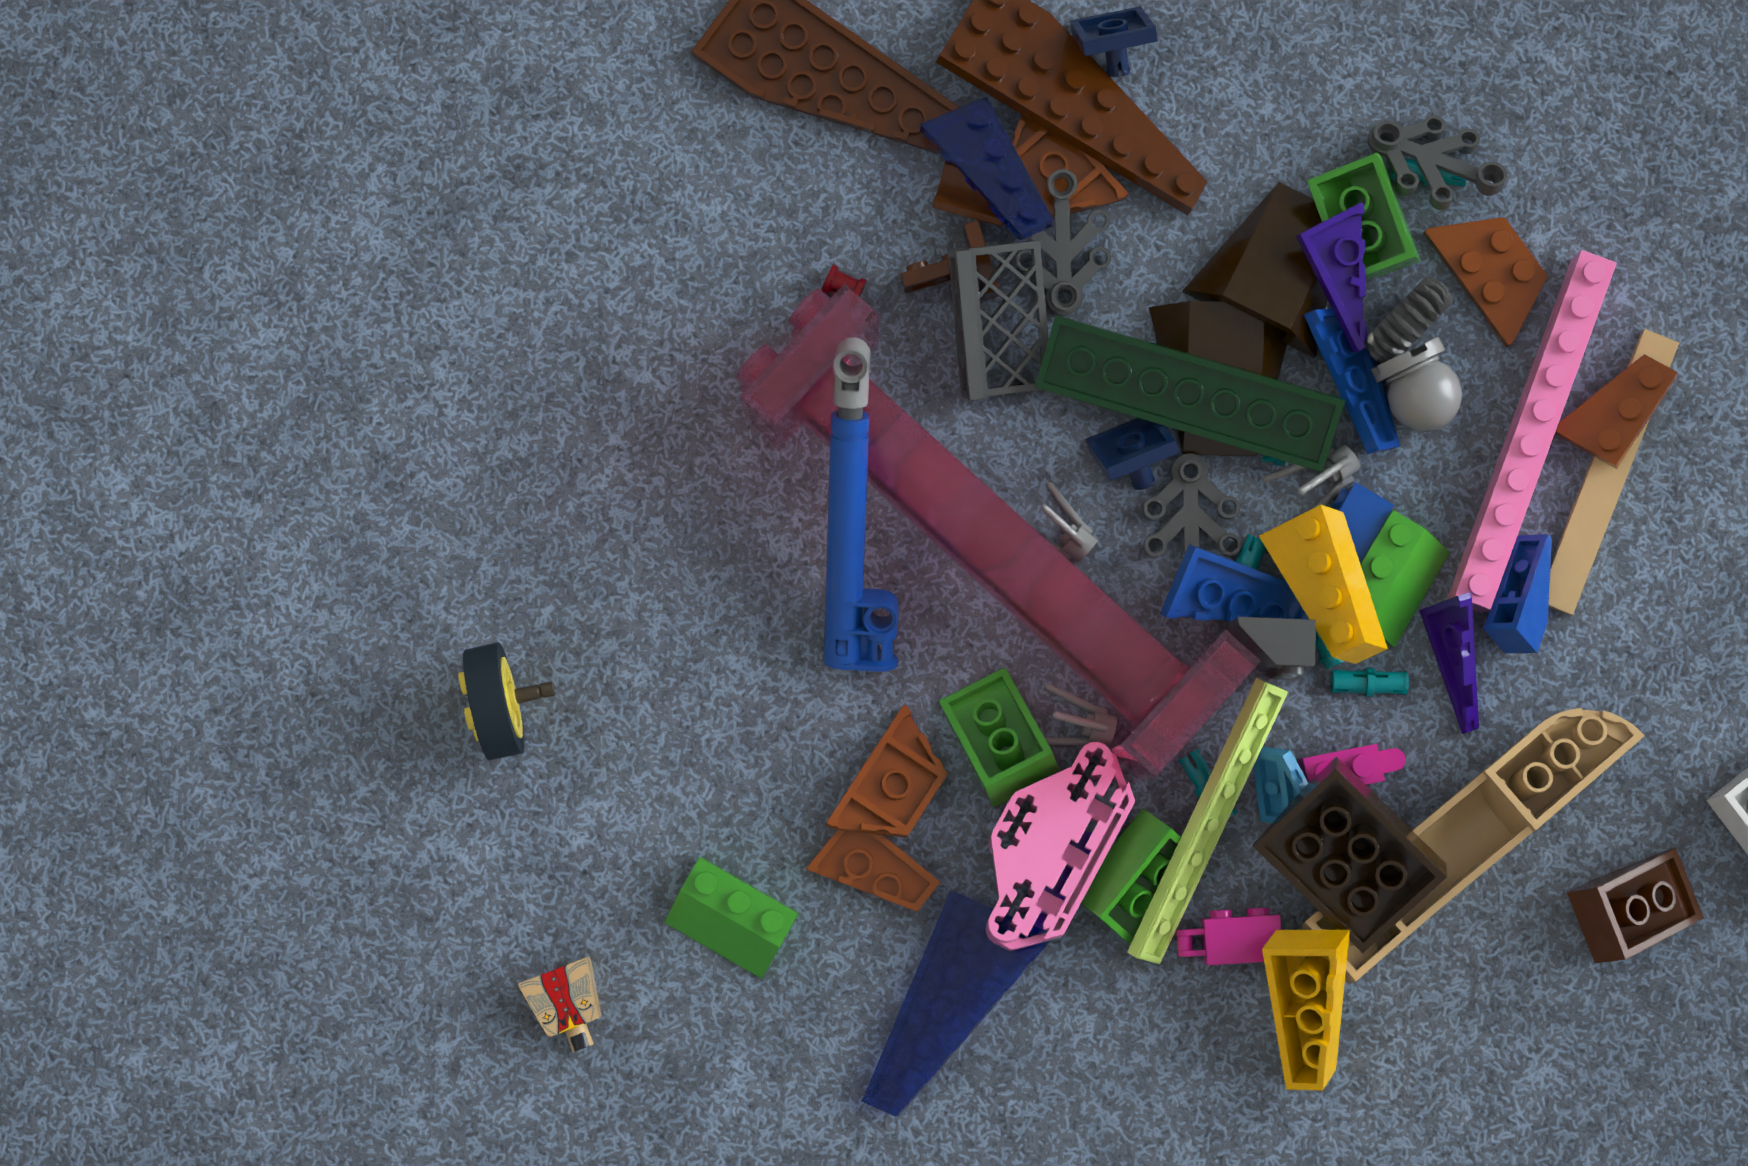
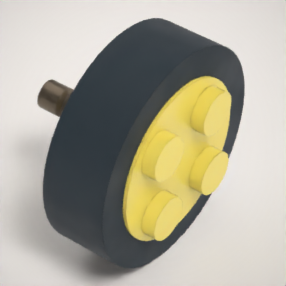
(495, 700)

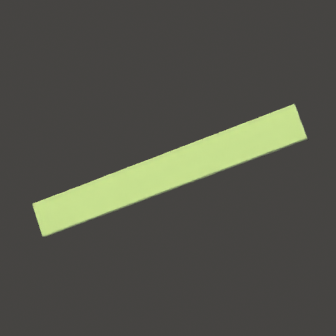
(1207, 821)

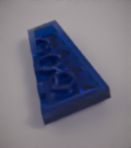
(986, 157)

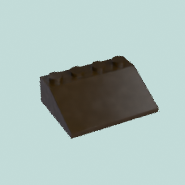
(1351, 855)

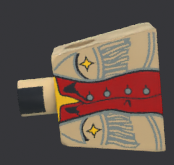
(565, 1001)

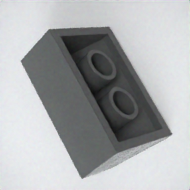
(1280, 644)

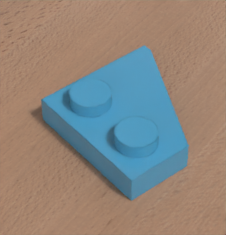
(1276, 781)

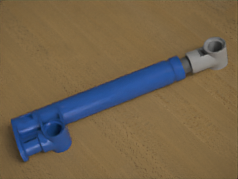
(851, 627)

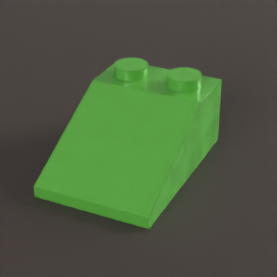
(999, 736)

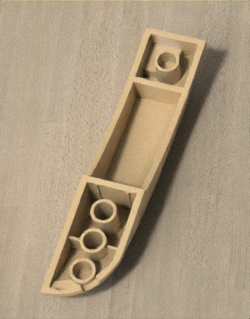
(1502, 810)

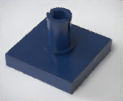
(1113, 35)
(1132, 450)

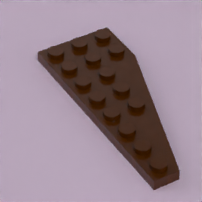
(818, 67)
(1040, 72)

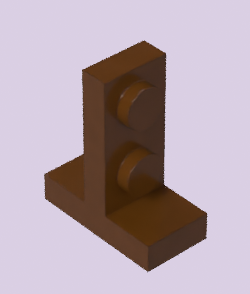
(921, 275)

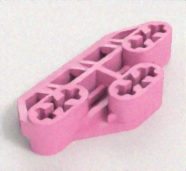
(1046, 848)

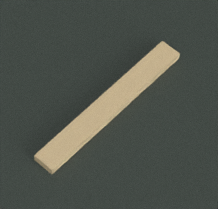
(1596, 502)

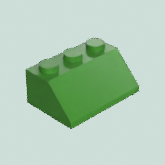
(1383, 222)
(1400, 572)
(1131, 874)
(731, 917)

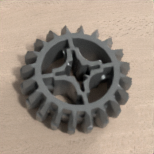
(1408, 320)

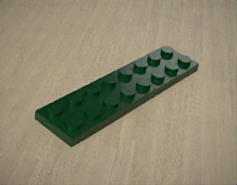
(1189, 393)

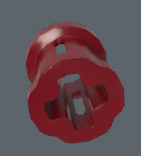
(836, 279)

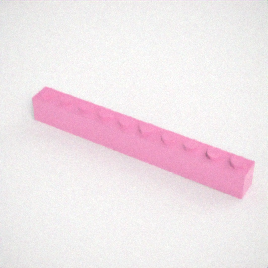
(1532, 429)

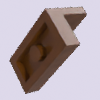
(959, 198)

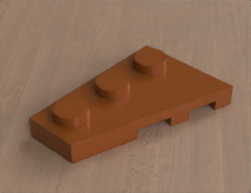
(1618, 412)
(875, 867)

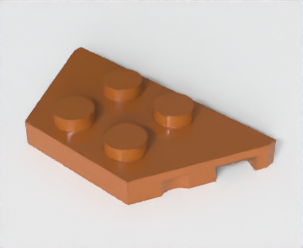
(1046, 153)
(1492, 270)
(892, 783)

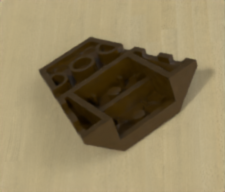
(1266, 269)
(1221, 335)

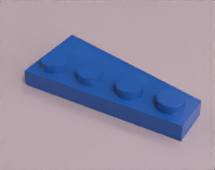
(1355, 382)
(1225, 589)

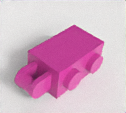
(1364, 761)
(1230, 938)

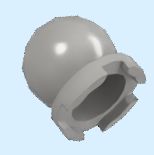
(1421, 388)

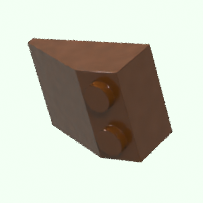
(1635, 906)

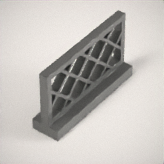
(968, 319)

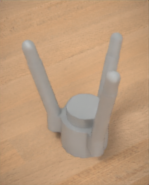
(1338, 466)
(1077, 539)
(1096, 726)

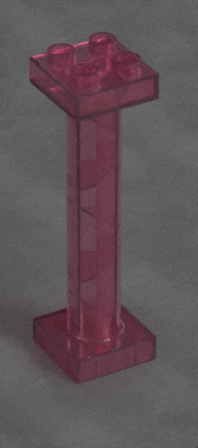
(991, 541)

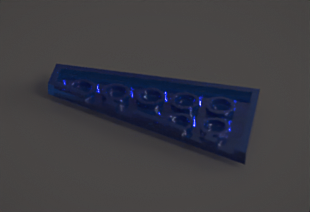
(948, 998)

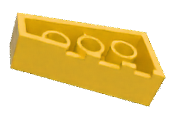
(1328, 581)
(1307, 999)

